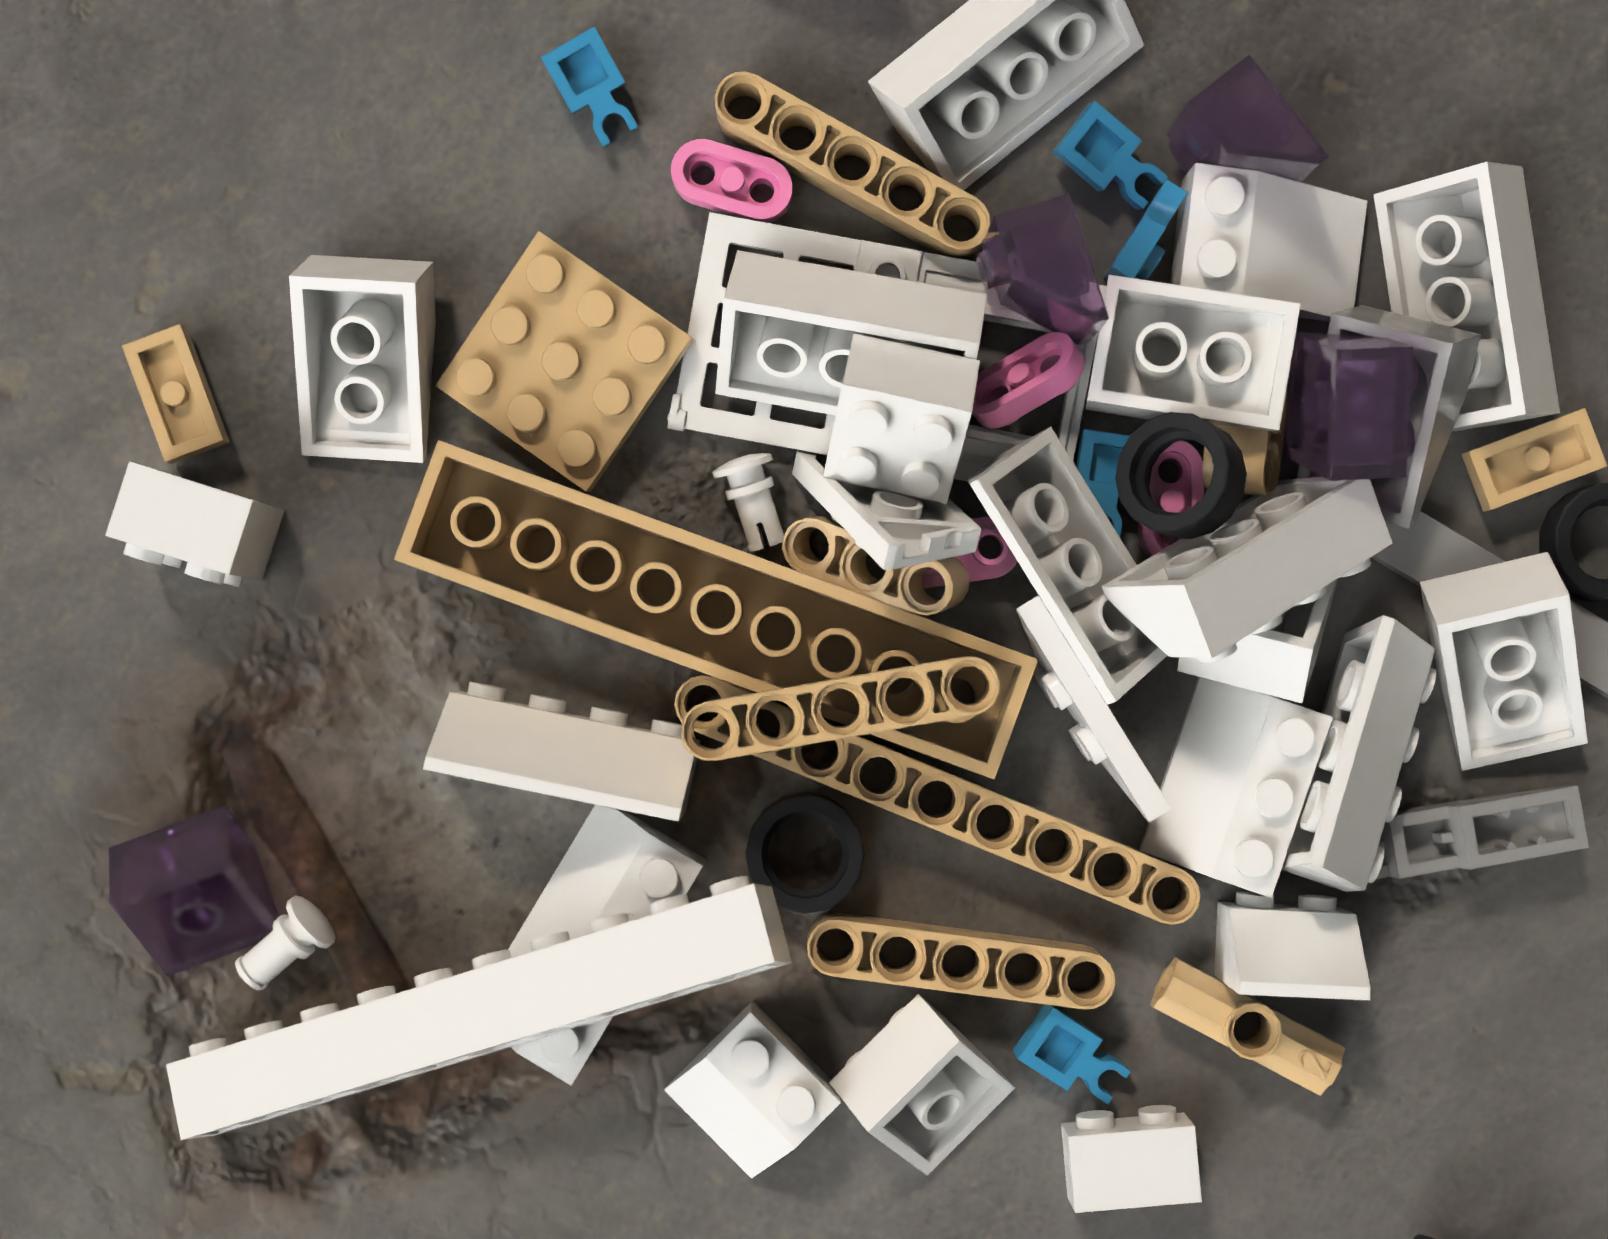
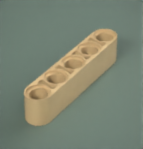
(836, 140)
(872, 715)
(986, 976)

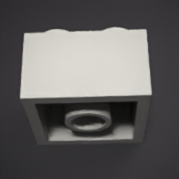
(901, 418)
(185, 520)

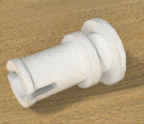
(752, 498)
(291, 938)

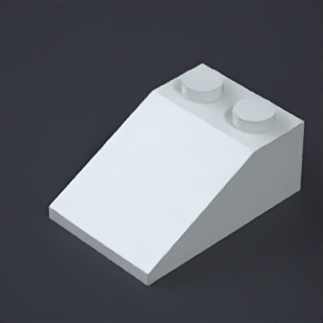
(1268, 239)
(1193, 354)
(363, 356)
(1506, 660)

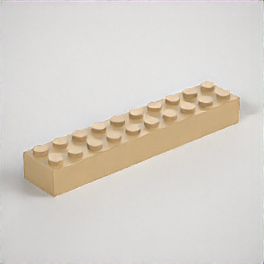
(697, 600)

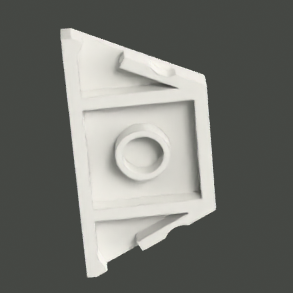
(890, 525)
(1097, 729)

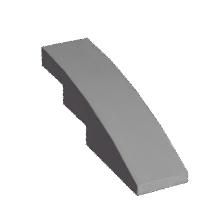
(1483, 832)

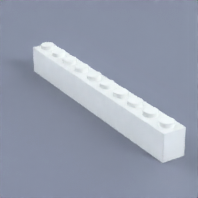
(480, 1010)

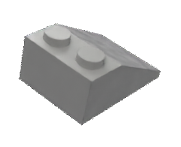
(1445, 368)

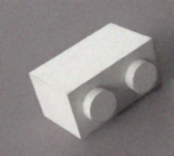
(1130, 1160)

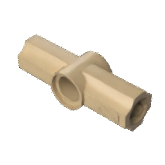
(1278, 1045)

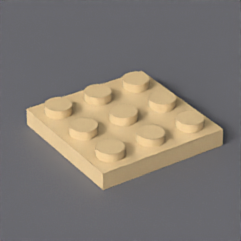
(564, 362)

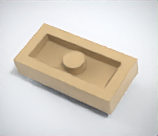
(175, 394)
(1534, 460)

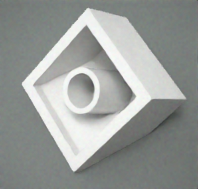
(1273, 660)
(1290, 948)
(920, 1085)
(754, 1091)

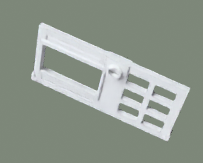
(980, 443)

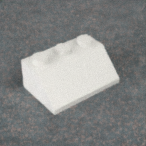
(1236, 785)

